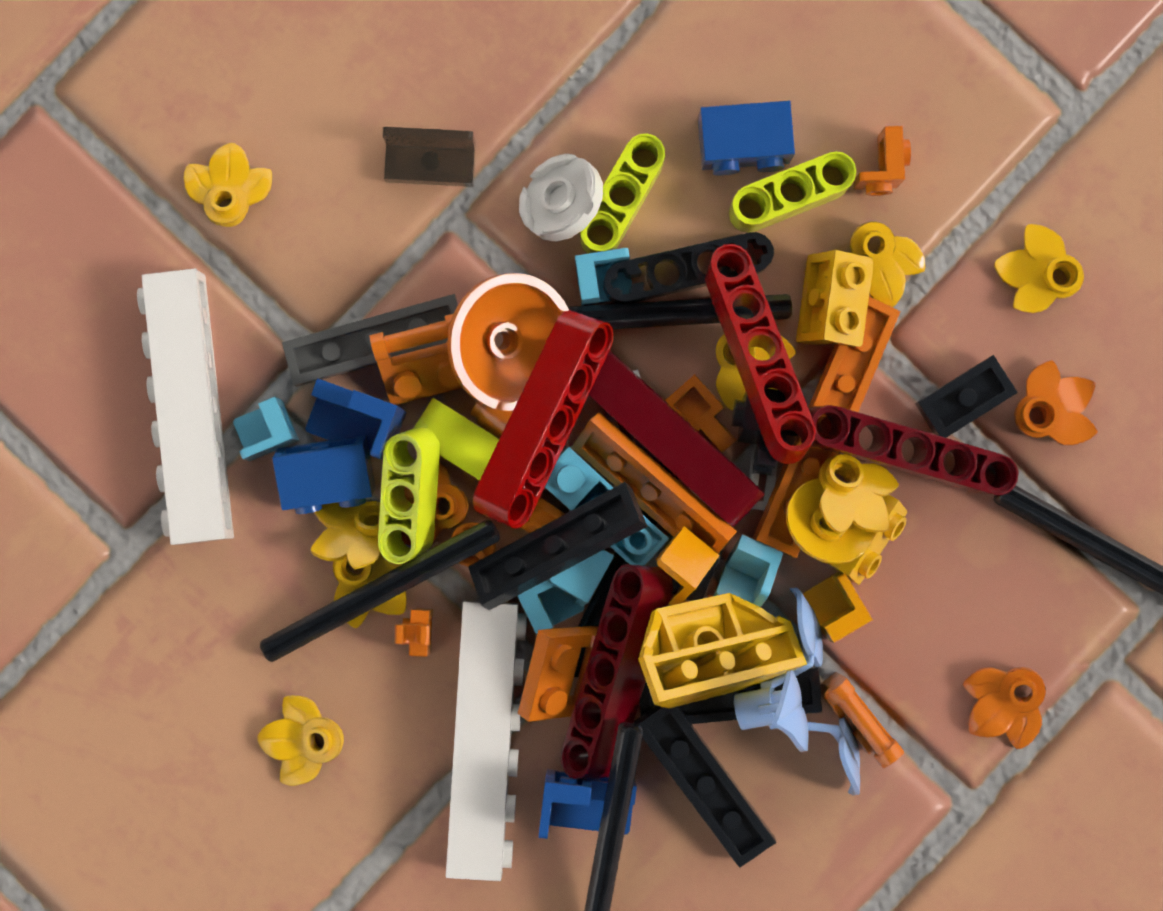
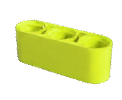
(631, 176)
(810, 181)
(458, 438)
(396, 512)

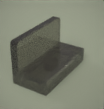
(429, 156)

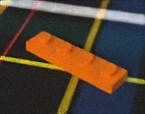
(654, 487)

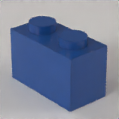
(746, 137)
(324, 474)

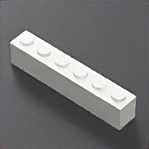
(186, 407)
(483, 741)

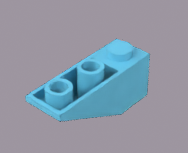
(577, 483)

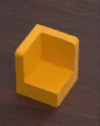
(686, 561)
(837, 607)

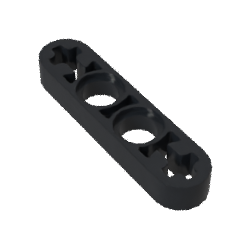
(686, 262)

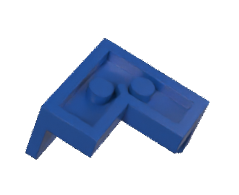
(349, 413)
(575, 802)

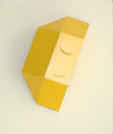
(714, 649)

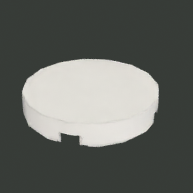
(561, 197)

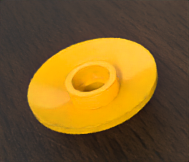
(804, 525)

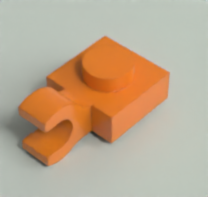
(700, 409)
(416, 632)

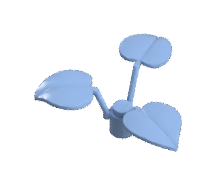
(784, 708)

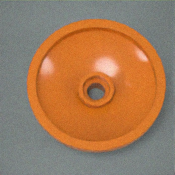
(523, 313)

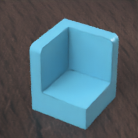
(591, 272)
(265, 429)
(749, 571)
(583, 577)
(548, 605)

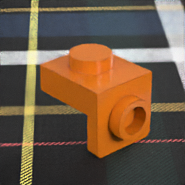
(893, 156)

